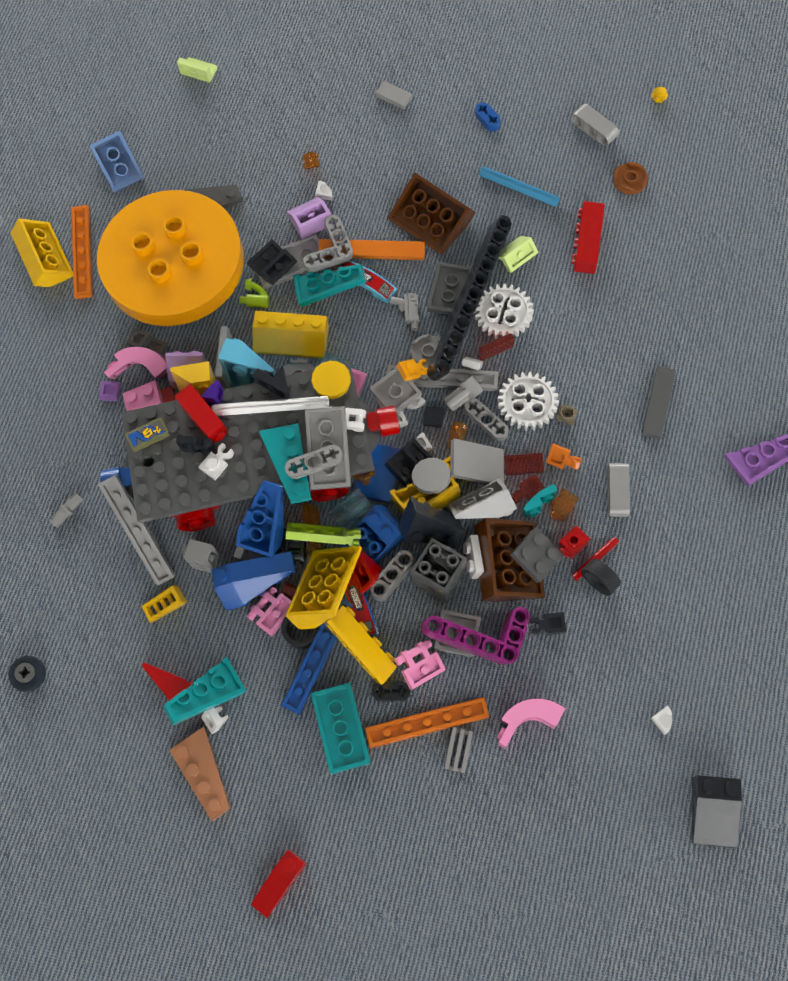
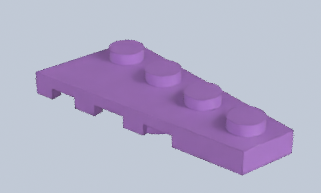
(759, 460)

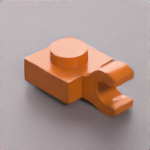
(560, 457)

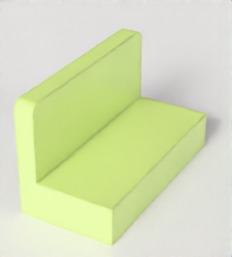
(197, 69)
(518, 253)

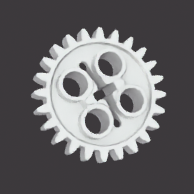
(519, 315)
(527, 416)

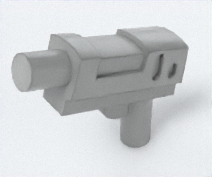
(410, 305)

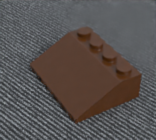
(430, 214)
(502, 575)

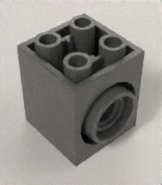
(438, 570)

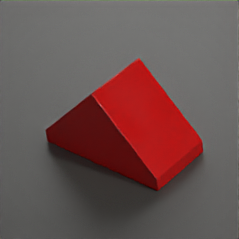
(366, 572)

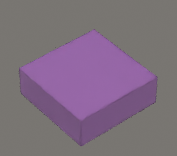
(110, 391)

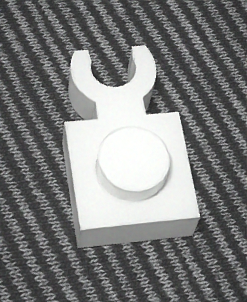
(215, 464)

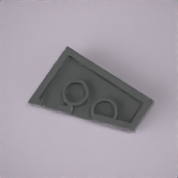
(223, 195)

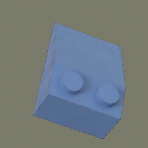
(117, 161)

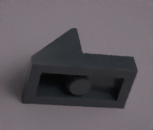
(275, 384)

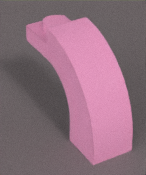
(137, 355)
(532, 709)

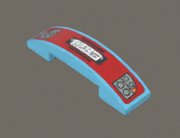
(375, 283)

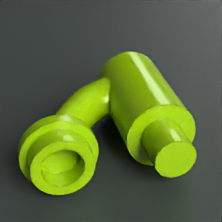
(252, 300)

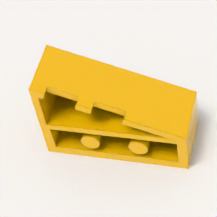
(436, 500)

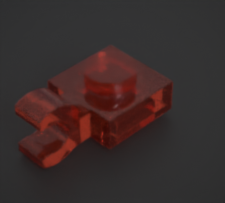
(528, 489)

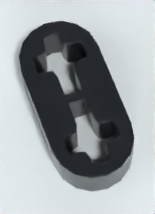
(391, 697)

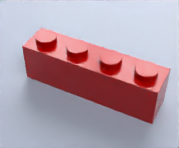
(589, 237)

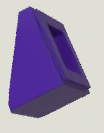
(213, 394)

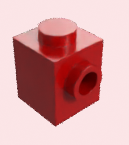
(573, 543)

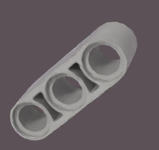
(595, 124)
(618, 490)
(393, 567)

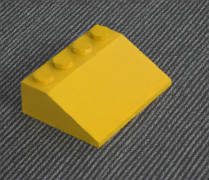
(322, 586)

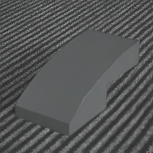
(143, 339)

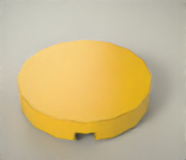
(331, 379)

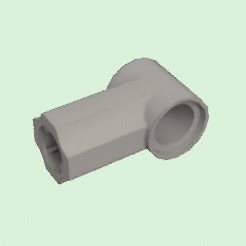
(467, 390)

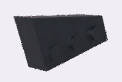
(423, 522)

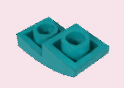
(535, 505)

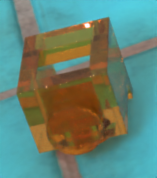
(564, 505)

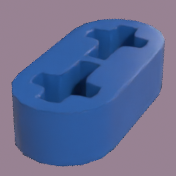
(485, 118)

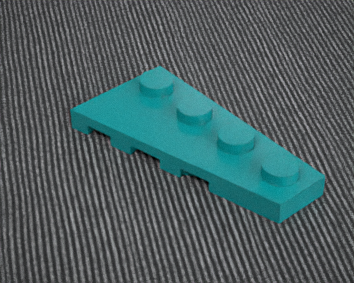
(319, 286)
(282, 445)

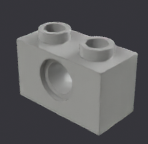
(201, 555)

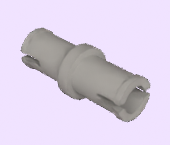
(66, 510)

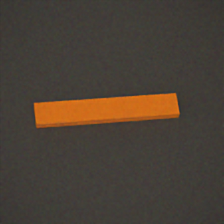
(381, 249)
(82, 252)
(427, 722)

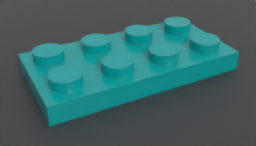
(340, 728)

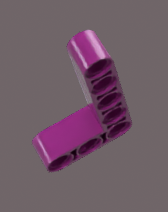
(479, 639)

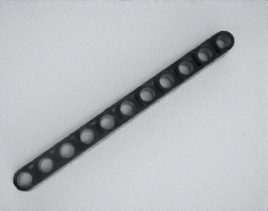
(469, 298)

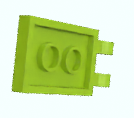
(323, 534)

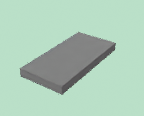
(298, 251)
(327, 428)

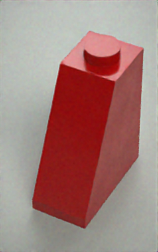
(201, 414)

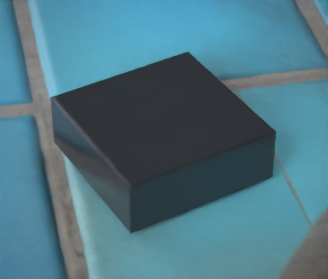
(433, 417)

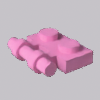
(274, 615)
(424, 669)

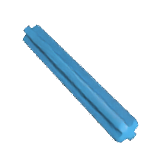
(519, 186)

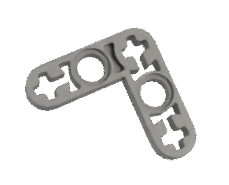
(335, 251)

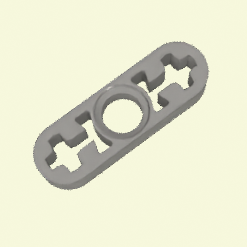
(486, 412)
(326, 451)

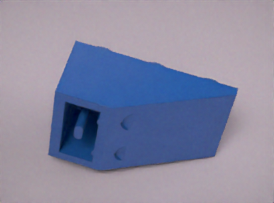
(378, 533)

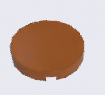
(630, 178)

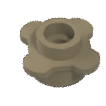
(567, 410)

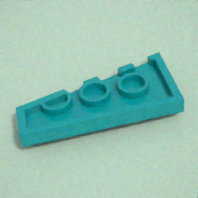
(209, 691)

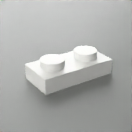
(474, 559)

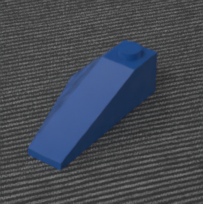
(263, 521)
(246, 579)

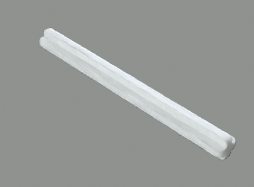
(269, 405)

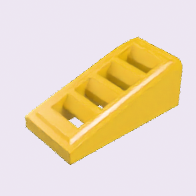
(173, 590)

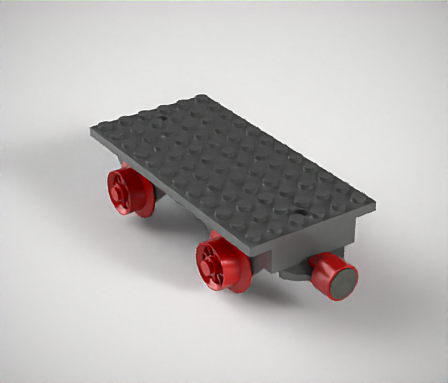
(171, 484)

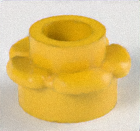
(659, 94)

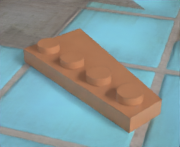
(199, 767)

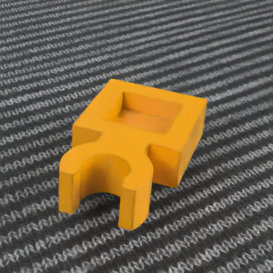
(411, 370)

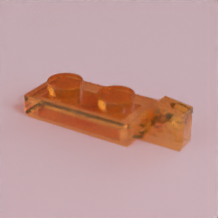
(311, 516)

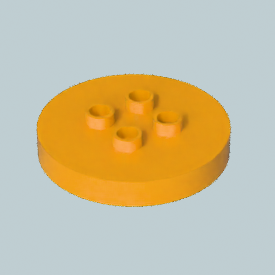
(170, 257)

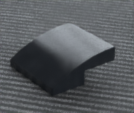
(271, 262)
(404, 461)

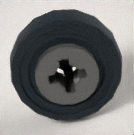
(32, 678)

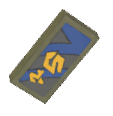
(147, 434)

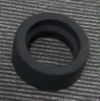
(601, 577)
(299, 644)

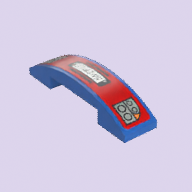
(360, 607)

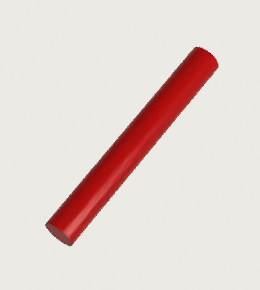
(598, 555)

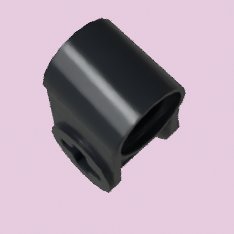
(298, 549)

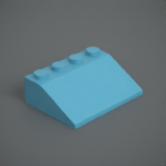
(240, 362)

